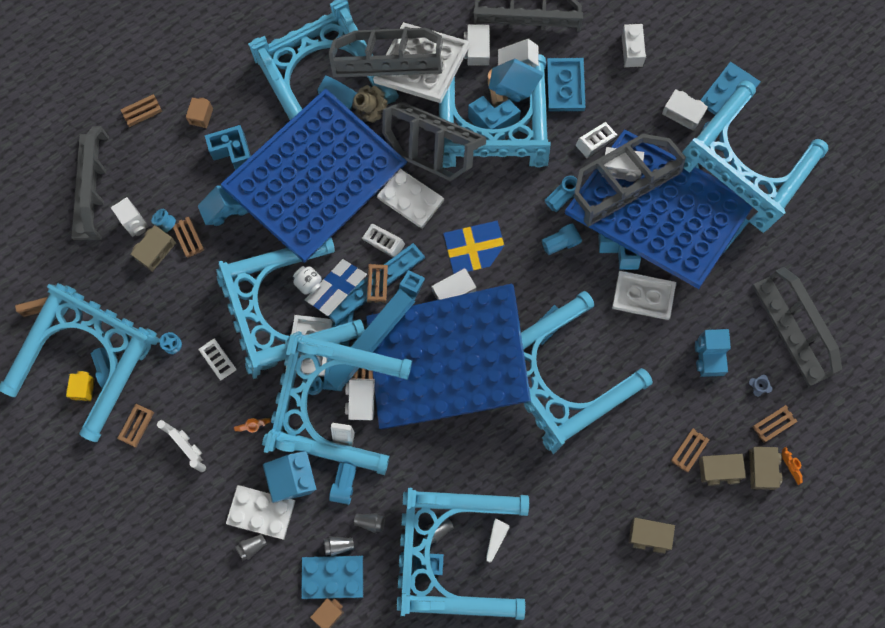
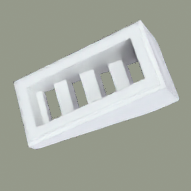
(586, 146)
(393, 247)
(209, 345)
(342, 434)
(498, 533)

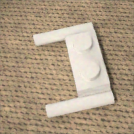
(181, 439)

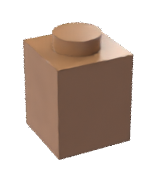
(199, 112)
(327, 613)

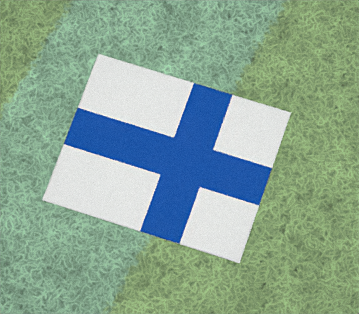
(336, 287)

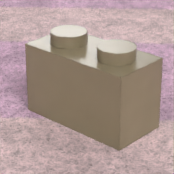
(153, 248)
(722, 468)
(765, 468)
(651, 534)

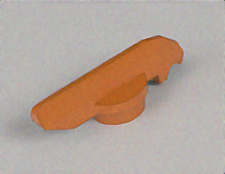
(252, 425)
(793, 465)

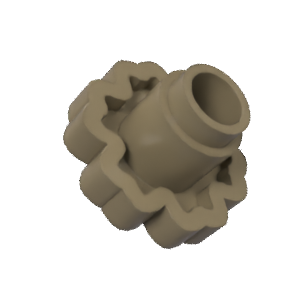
(369, 103)

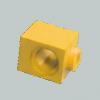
(80, 386)

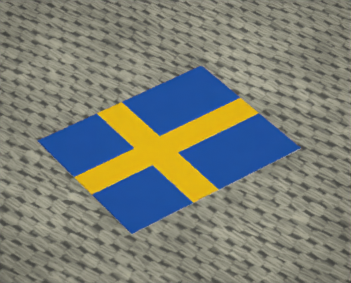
(474, 246)

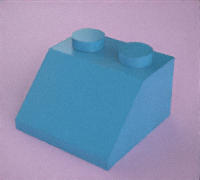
(514, 80)
(289, 477)

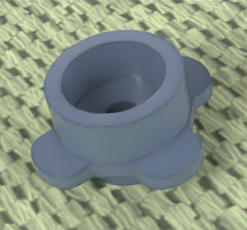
(763, 379)

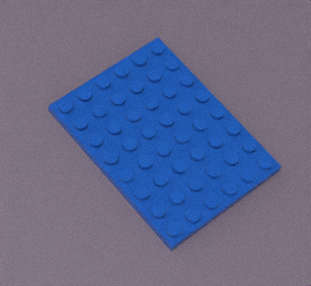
(314, 175)
(675, 225)
(462, 358)

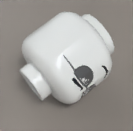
(307, 280)

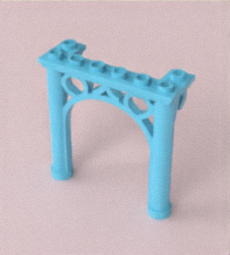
(268, 54)
(535, 145)
(737, 175)
(232, 274)
(56, 305)
(590, 411)
(318, 446)
(451, 603)

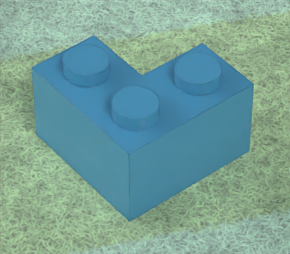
(485, 116)
(229, 143)
(219, 206)
(627, 259)
(712, 351)

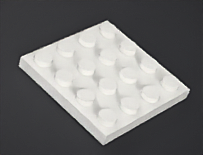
(427, 85)

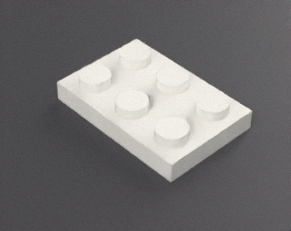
(410, 198)
(644, 295)
(310, 325)
(257, 513)

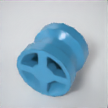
(163, 220)
(167, 340)
(317, 387)

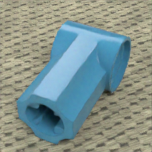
(561, 194)
(566, 237)
(102, 365)
(343, 484)

